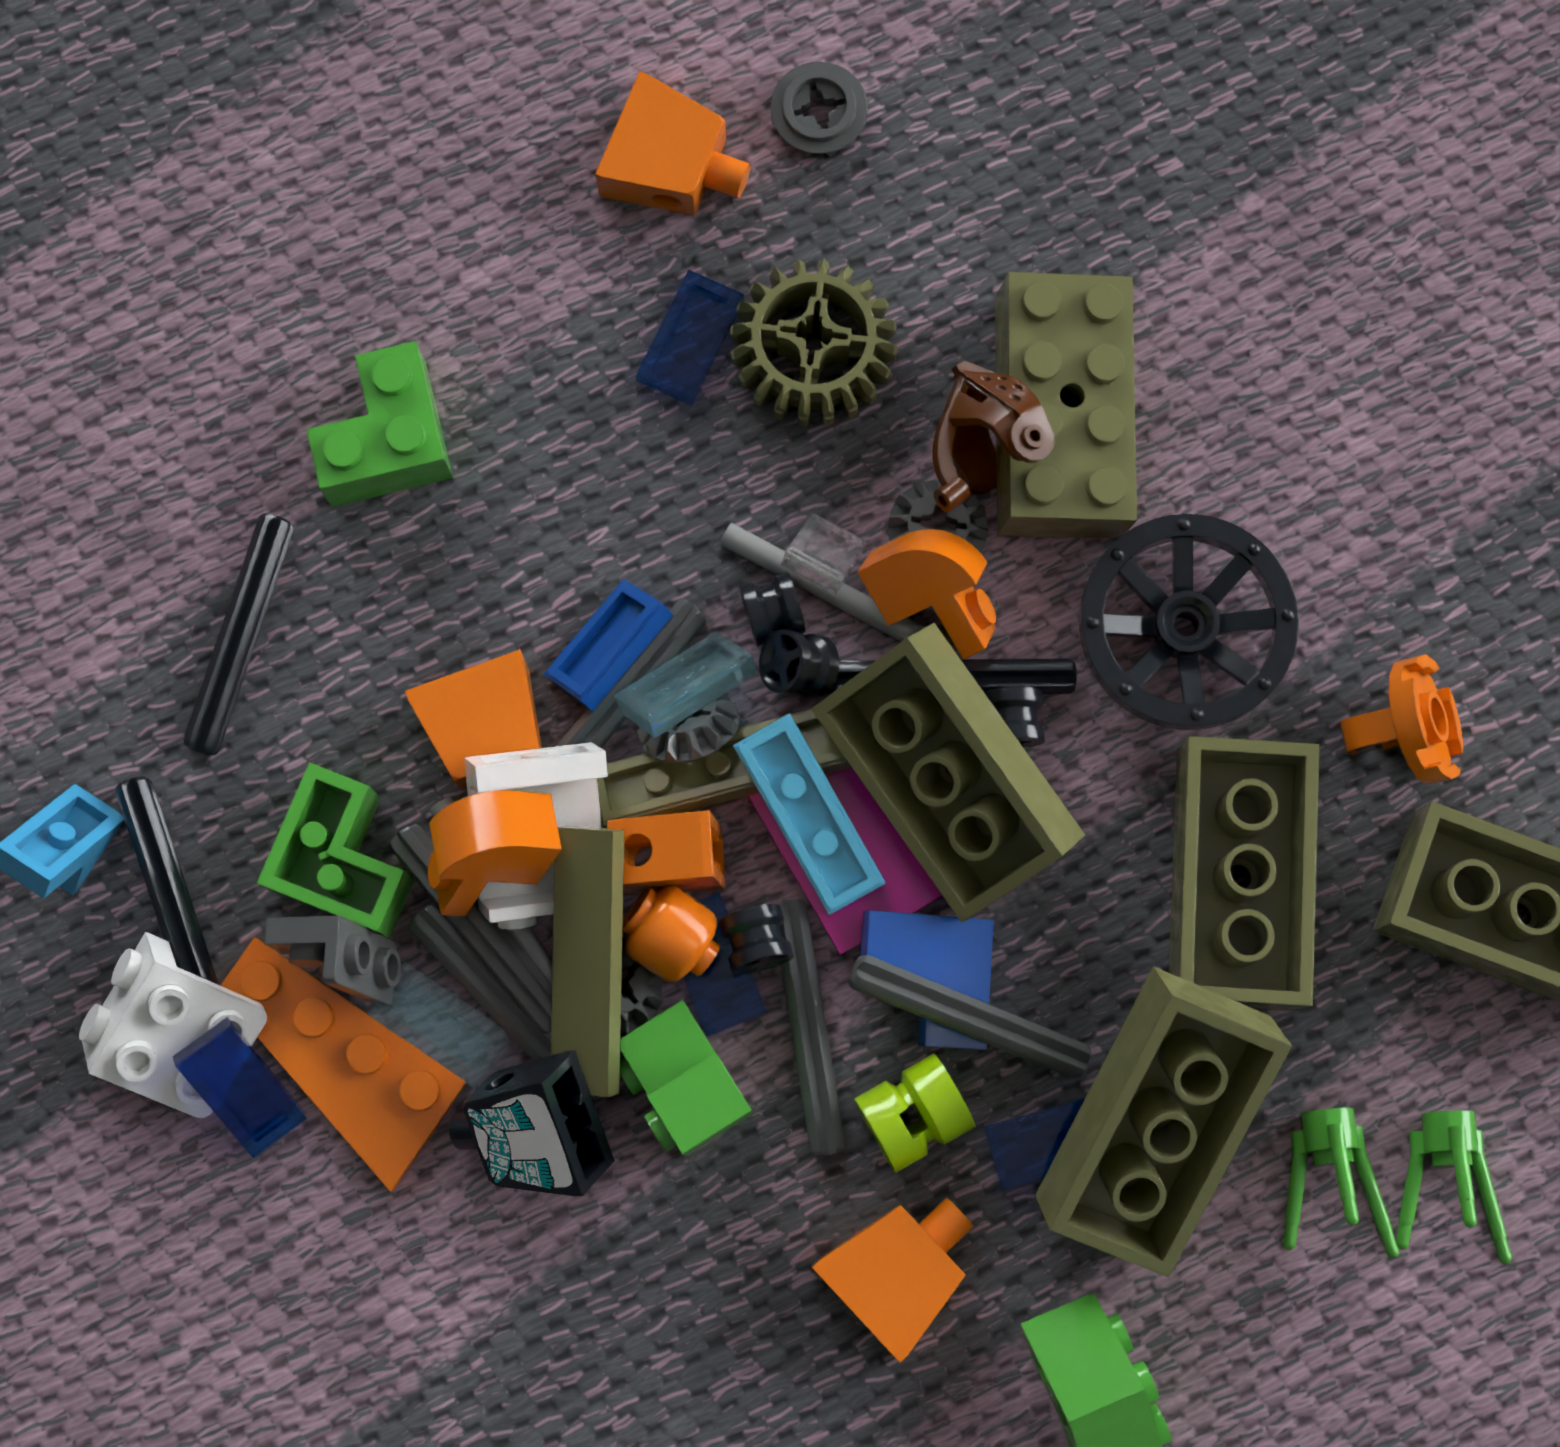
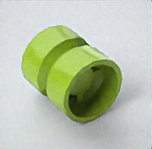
(933, 1098)

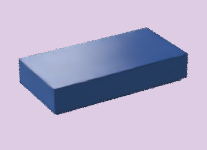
(608, 645)

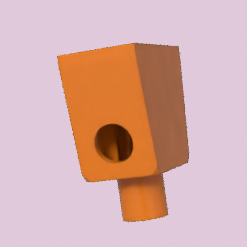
(667, 152)
(479, 712)
(684, 852)
(898, 1273)

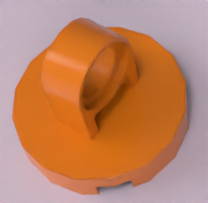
(1418, 721)

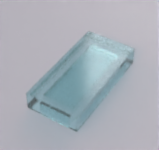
(685, 684)
(442, 1026)

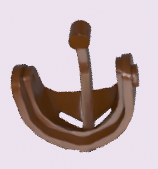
(962, 438)

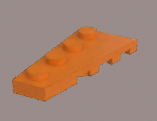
(356, 1071)

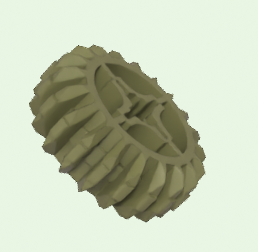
(790, 341)

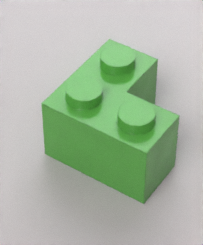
(391, 446)
(319, 859)
(682, 1080)
(1091, 1378)

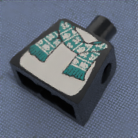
(535, 1127)

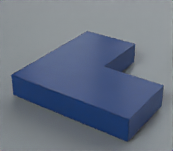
(940, 951)

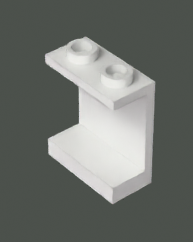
(571, 779)

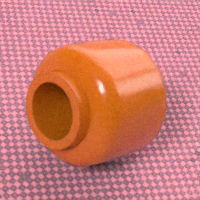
(670, 933)

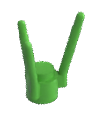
(1335, 1141)
(1456, 1144)

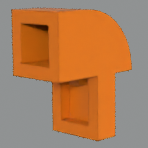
(933, 571)
(490, 839)

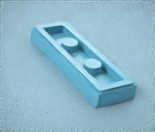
(809, 814)

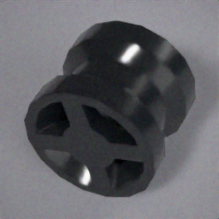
(772, 607)
(798, 663)
(1019, 711)
(756, 939)

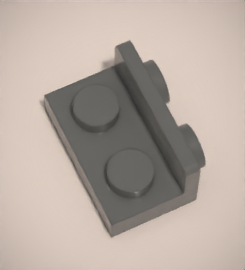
(344, 951)

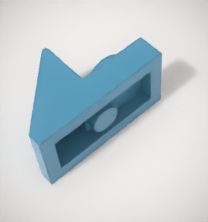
(60, 842)

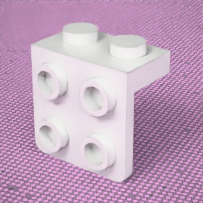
(154, 1016)

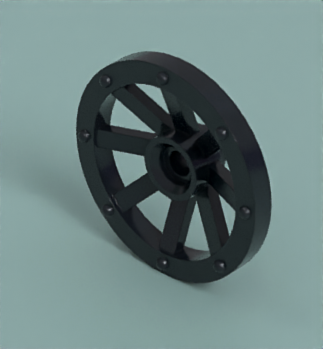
(1196, 607)

